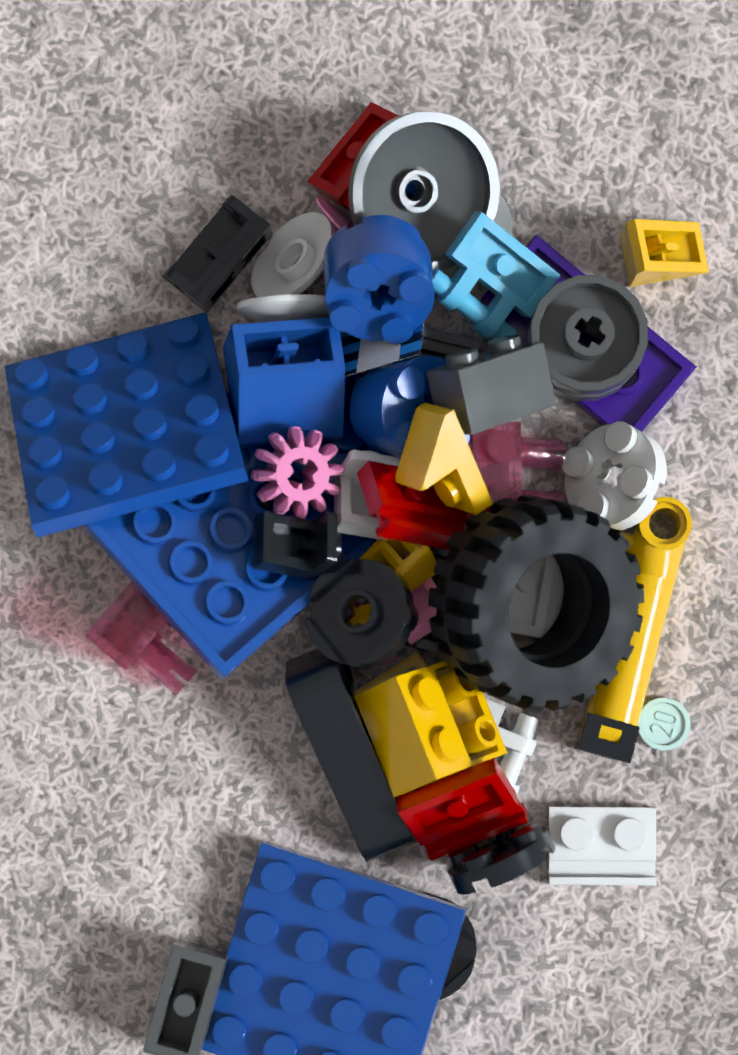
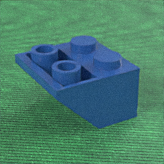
(285, 378)

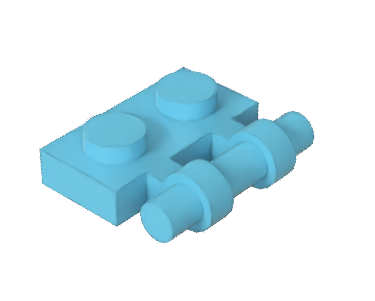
(502, 266)

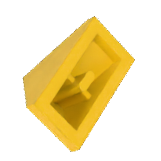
(662, 250)

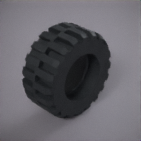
(594, 616)

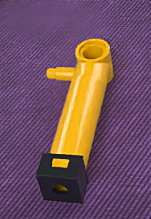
(614, 711)

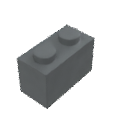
(493, 385)
(186, 1000)

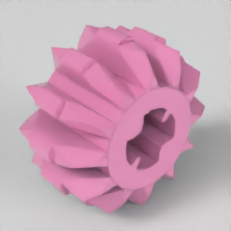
(315, 475)

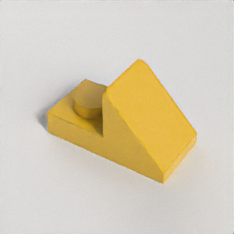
(441, 457)

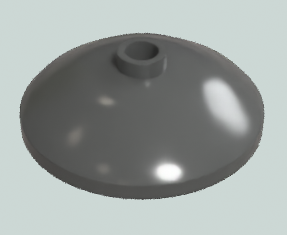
(446, 163)

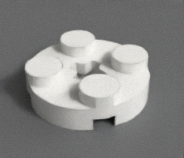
(595, 457)

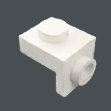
(350, 503)

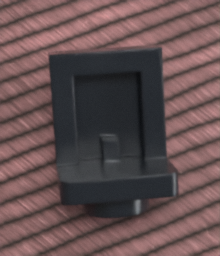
(296, 544)

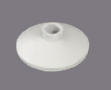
(293, 256)
(284, 307)

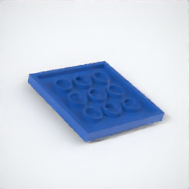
(123, 425)
(331, 962)

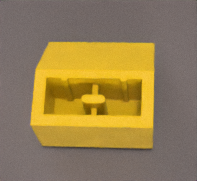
(428, 726)

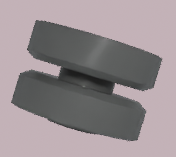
(606, 313)

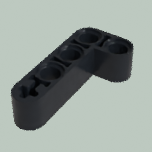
(332, 720)

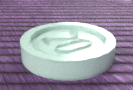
(664, 724)

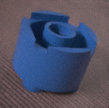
(378, 279)
(386, 402)

